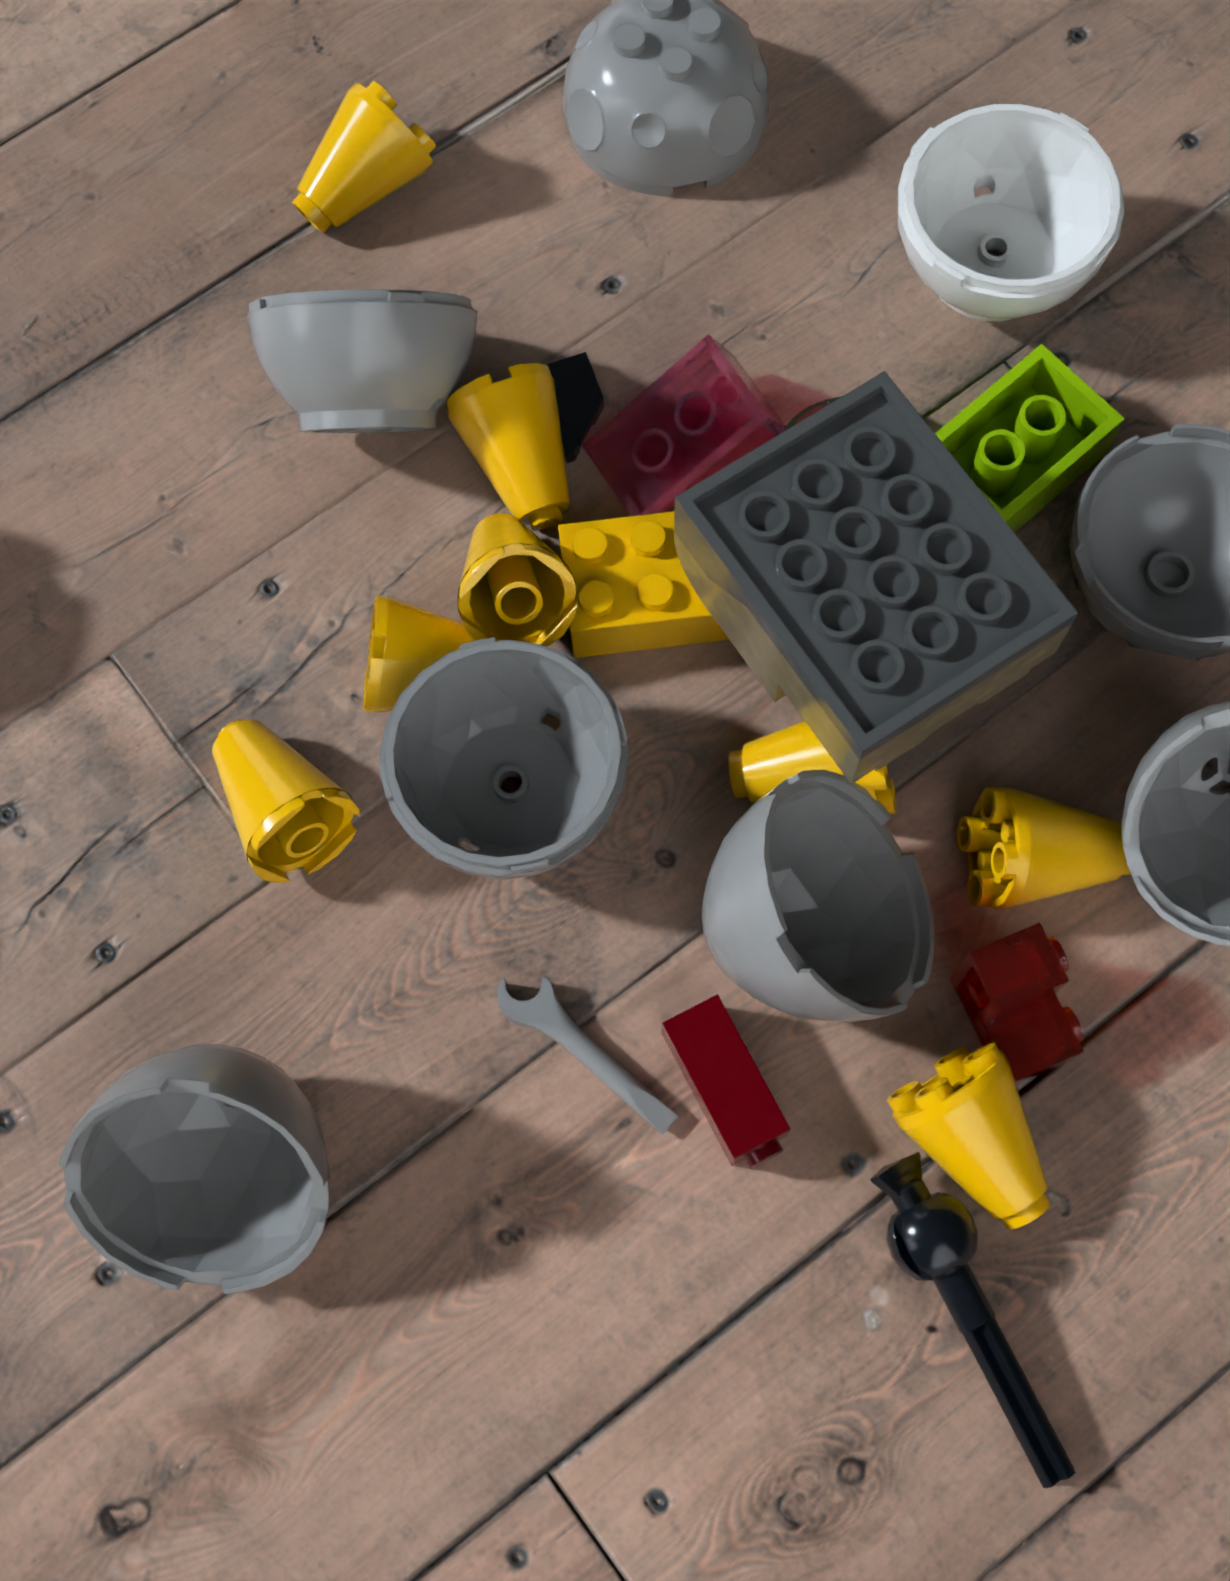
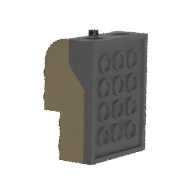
(867, 577)

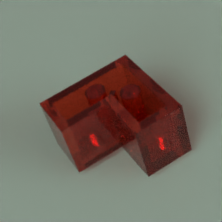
(1014, 1003)

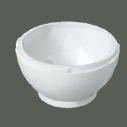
(1048, 214)

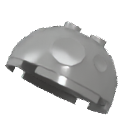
(666, 94)
(1158, 542)

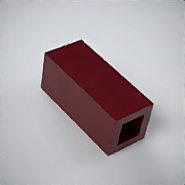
(726, 1082)

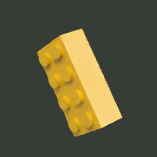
(631, 587)

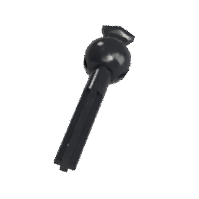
(934, 1241)

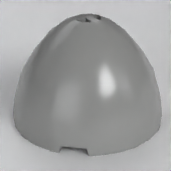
(1181, 826)
(819, 904)
(200, 1170)

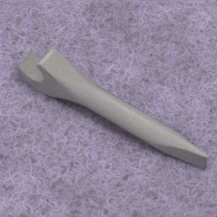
(548, 1017)

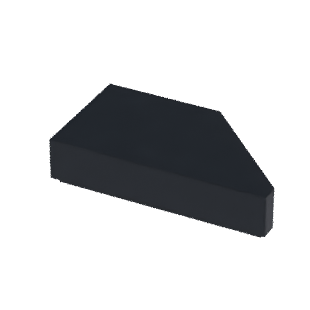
(577, 401)

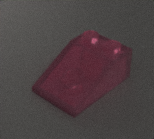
(683, 429)

